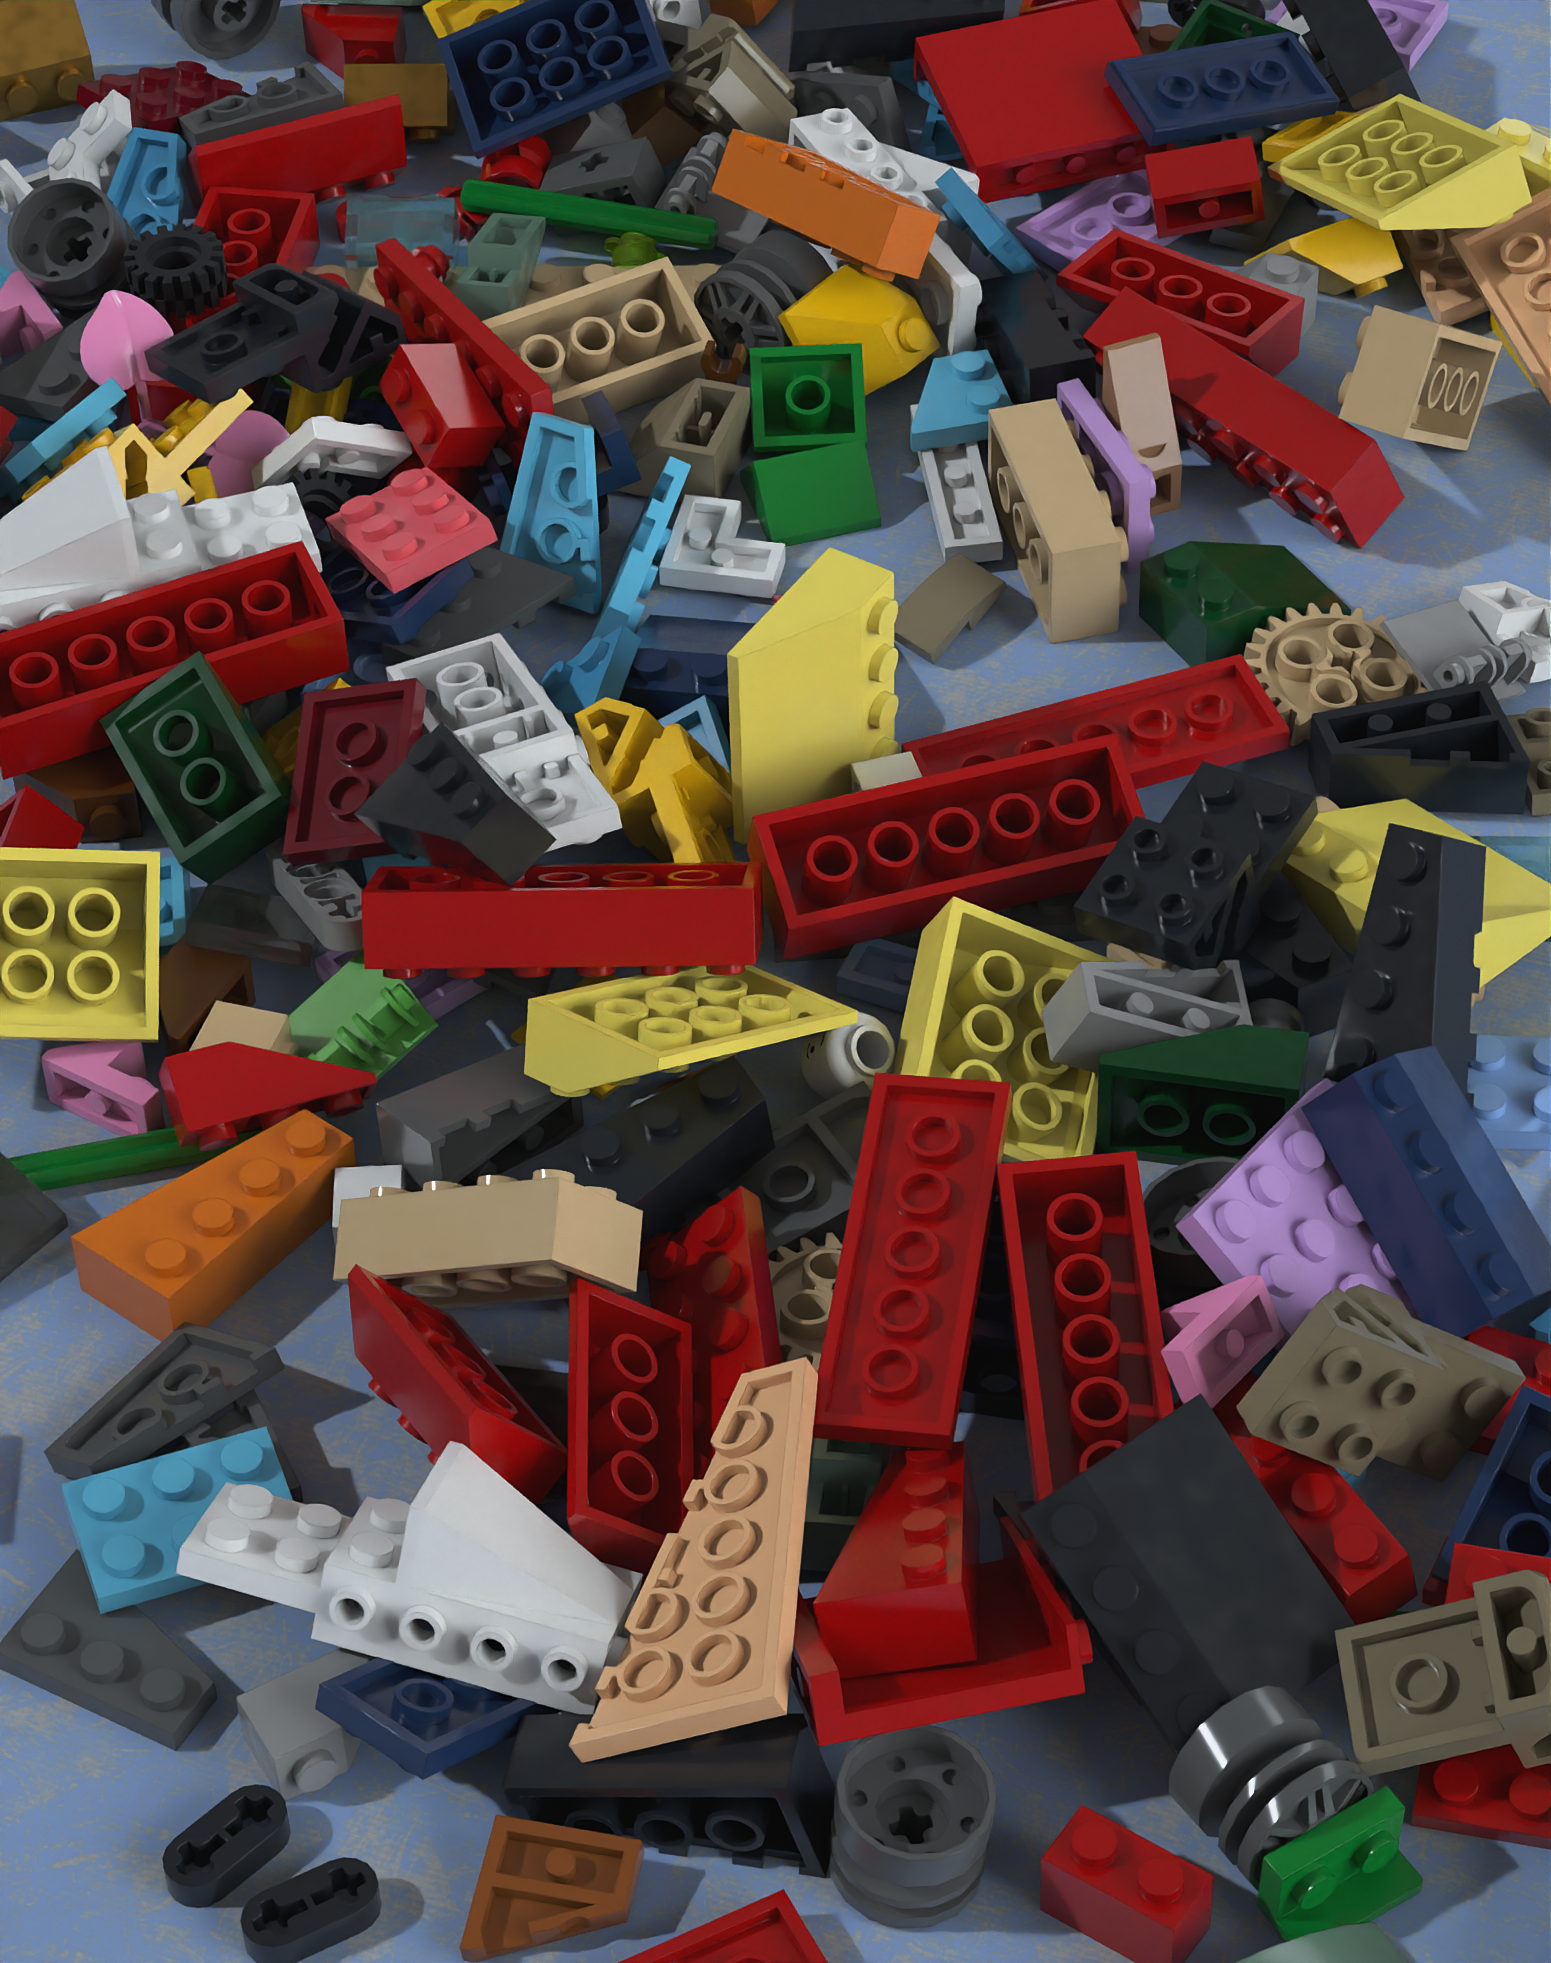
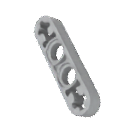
(321, 897)

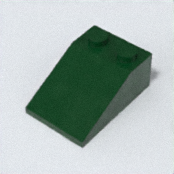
(1216, 593)
(201, 769)
(1199, 1093)

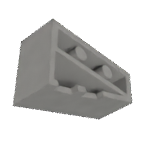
(1130, 1006)

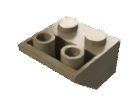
(700, 425)

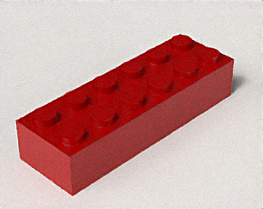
(255, 231)
(1260, 425)
(255, 619)
(974, 833)
(565, 918)
(1081, 1310)

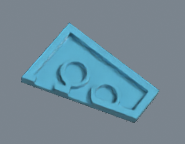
(557, 506)

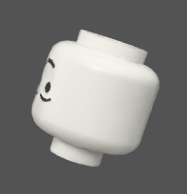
(847, 1056)

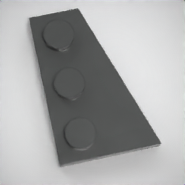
(162, 1398)

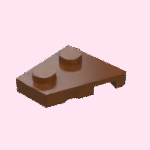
(548, 1886)

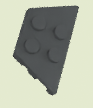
(808, 1176)

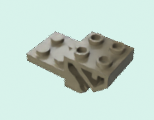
(727, 80)
(1378, 1384)
(1453, 1678)

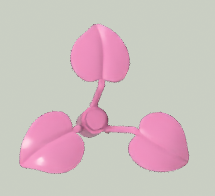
(115, 348)

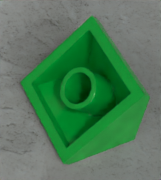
(807, 396)
(813, 493)

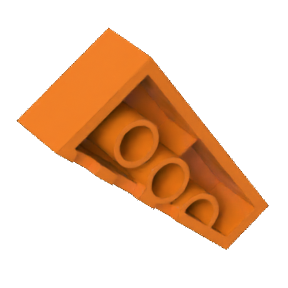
(827, 205)
(214, 1229)

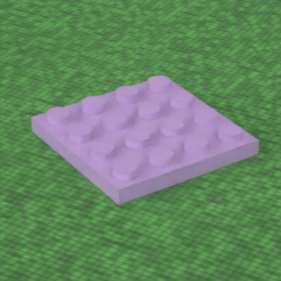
(1291, 1222)

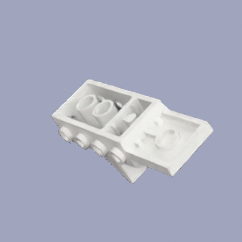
(945, 286)
(89, 545)
(516, 733)
(460, 1556)

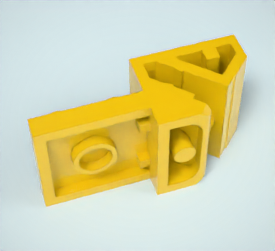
(157, 464)
(663, 782)

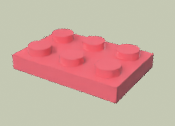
(410, 528)

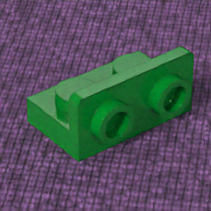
(1339, 1870)

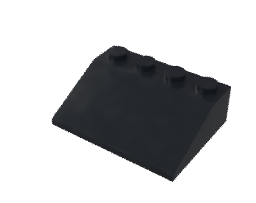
(1188, 1572)

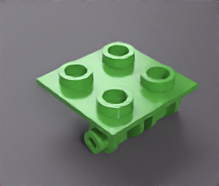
(360, 1020)

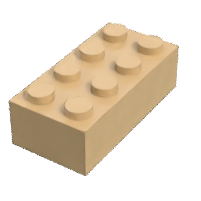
(616, 335)
(1418, 379)
(1056, 520)
(492, 1239)

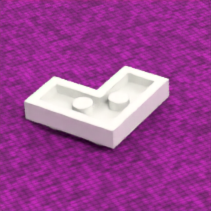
(96, 137)
(334, 447)
(710, 558)

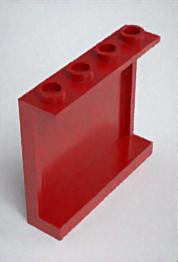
(1035, 98)
(1024, 1656)

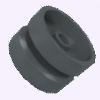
(219, 26)

